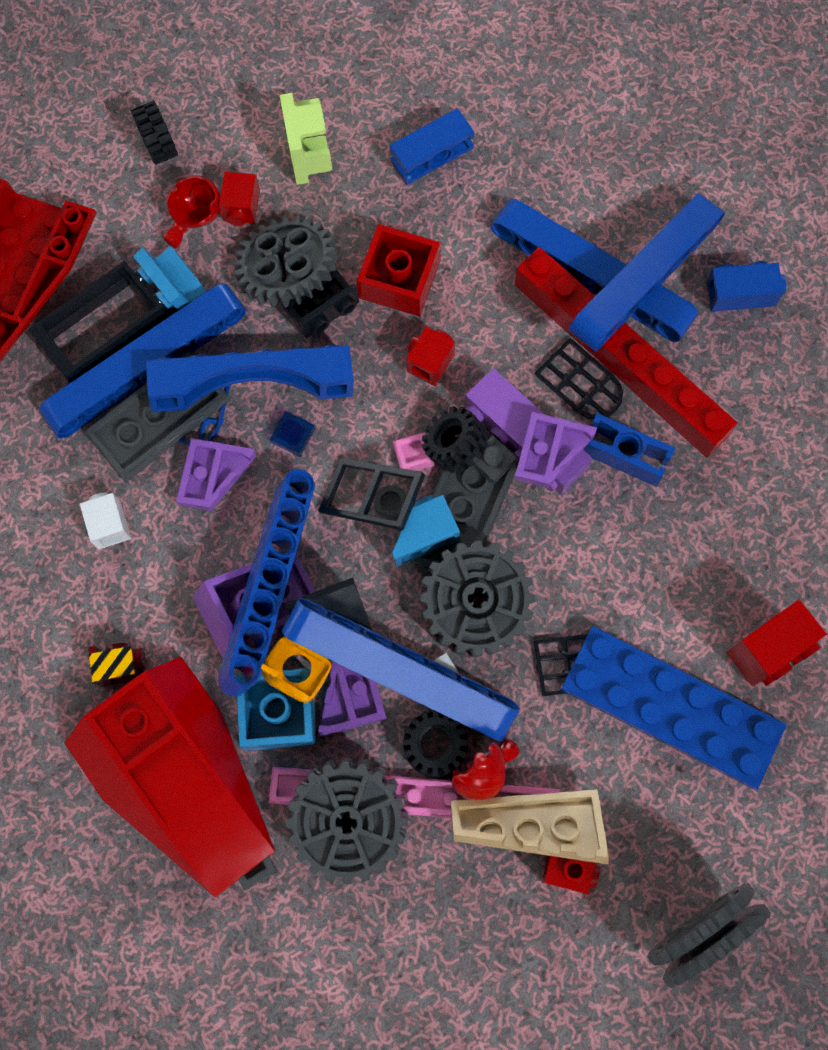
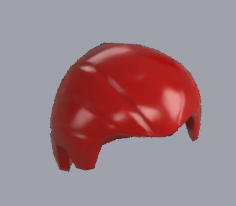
(191, 205)
(486, 773)

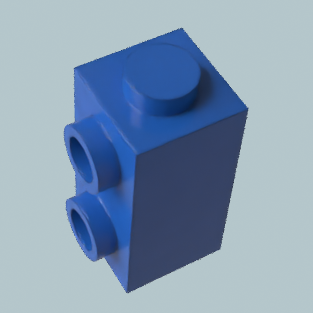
(745, 286)

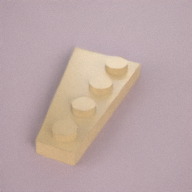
(541, 824)

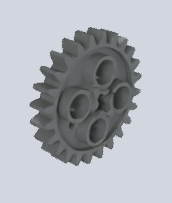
(307, 261)

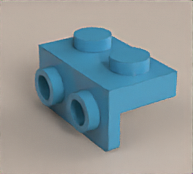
(171, 275)

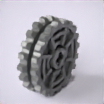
(496, 618)
(327, 840)
(709, 935)

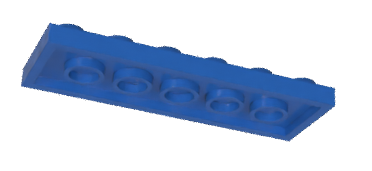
(674, 708)

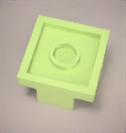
(302, 121)

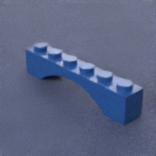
(180, 382)

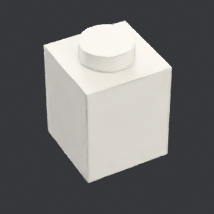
(105, 520)

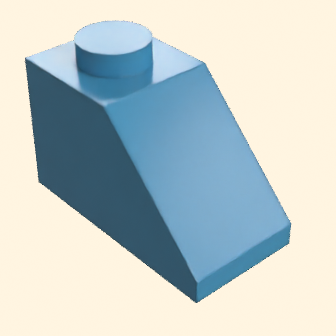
(426, 530)

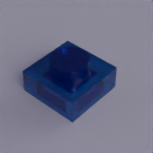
(292, 434)

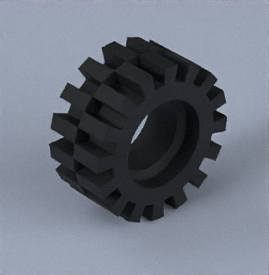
(154, 132)
(466, 446)
(435, 766)

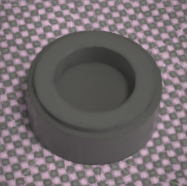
(389, 502)

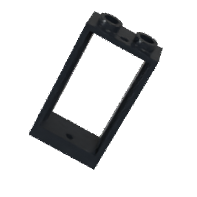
(85, 303)

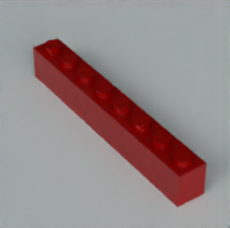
(628, 357)

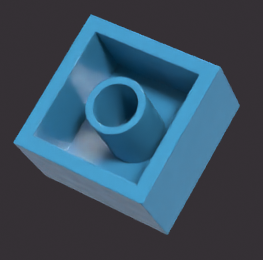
(273, 718)

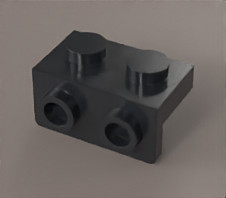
(326, 305)

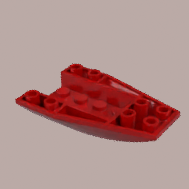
(35, 256)
(174, 774)

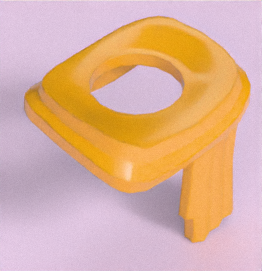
(273, 670)

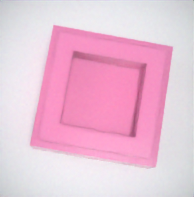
(411, 454)

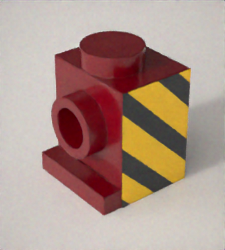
(116, 665)

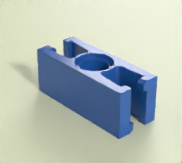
(432, 146)
(637, 441)

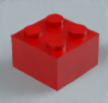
(399, 270)
(781, 640)

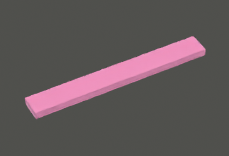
(422, 795)

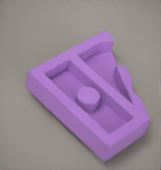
(550, 448)
(211, 472)
(349, 702)

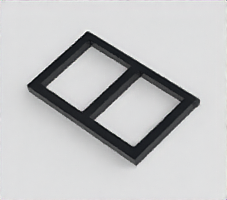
(379, 470)

